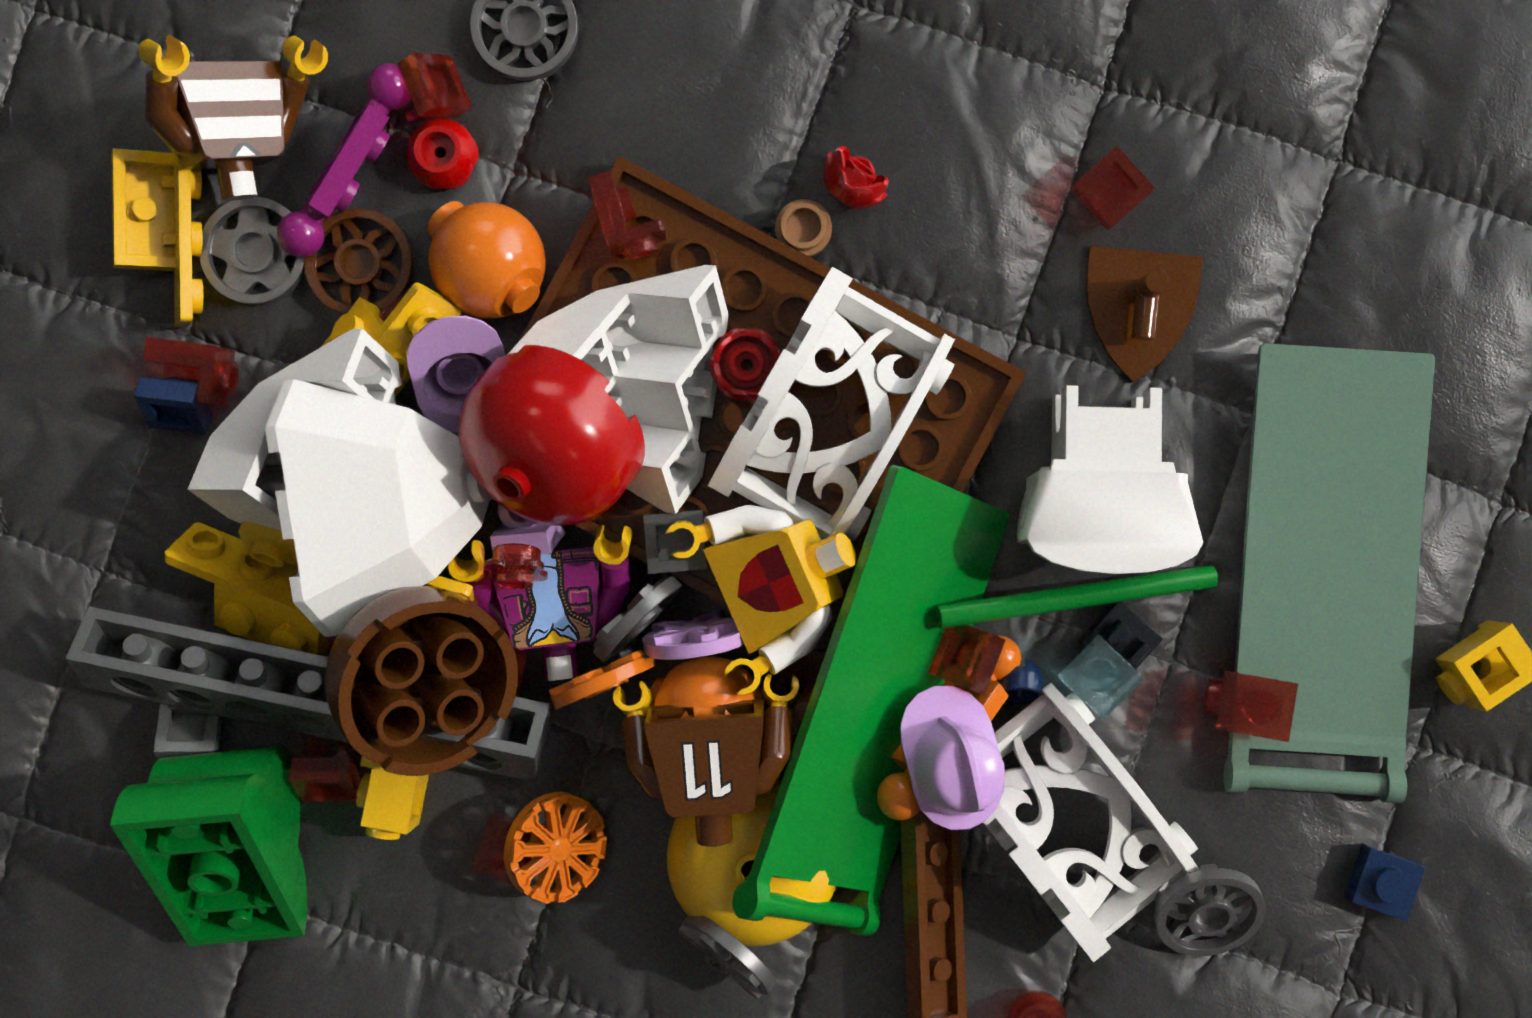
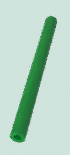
(1075, 596)

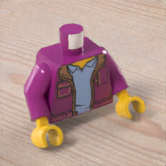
(568, 608)

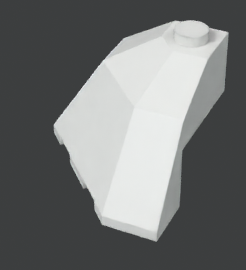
(656, 353)
(236, 468)
(367, 498)

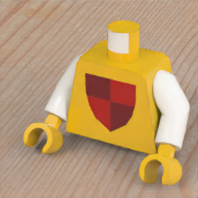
(773, 581)

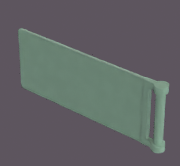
(1334, 558)

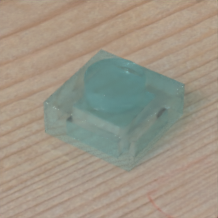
(1101, 677)

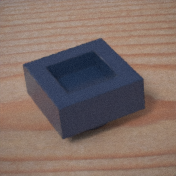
(172, 405)
(1384, 882)

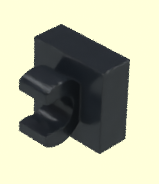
(1124, 633)

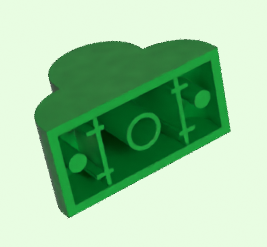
(219, 844)

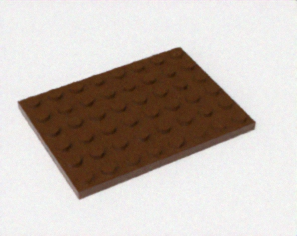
(770, 290)

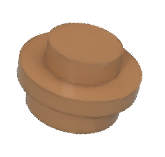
(804, 226)

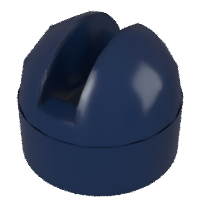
(1023, 683)

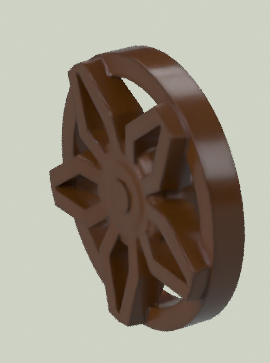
(359, 260)

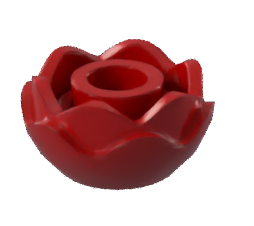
(452, 169)
(853, 179)
(727, 359)

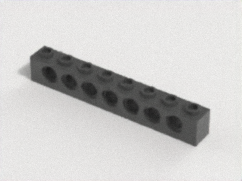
(264, 686)

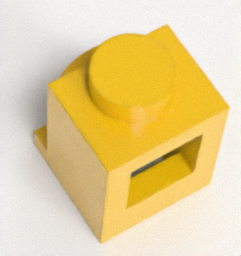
(1503, 671)
(390, 802)

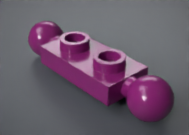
(301, 231)

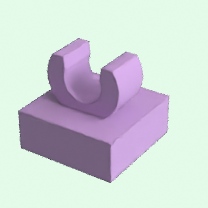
(522, 531)

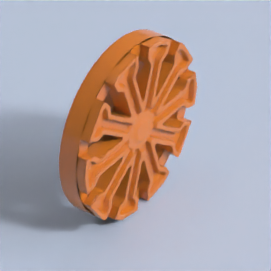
(555, 847)

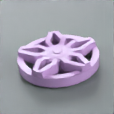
(695, 638)

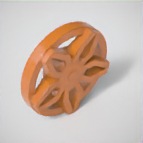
(601, 679)

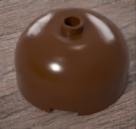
(416, 652)

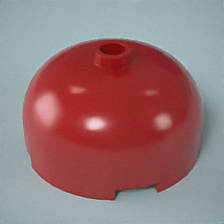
(548, 437)

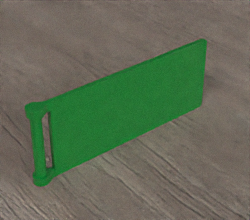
(919, 553)

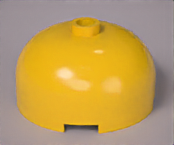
(708, 876)

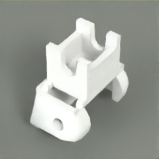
(1108, 493)

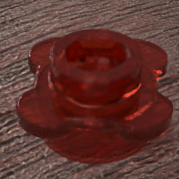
(516, 566)

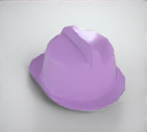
(447, 361)
(952, 757)

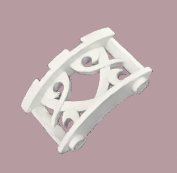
(827, 328)
(1086, 906)

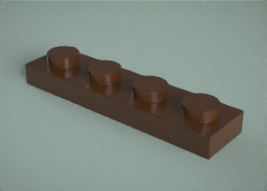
(933, 919)

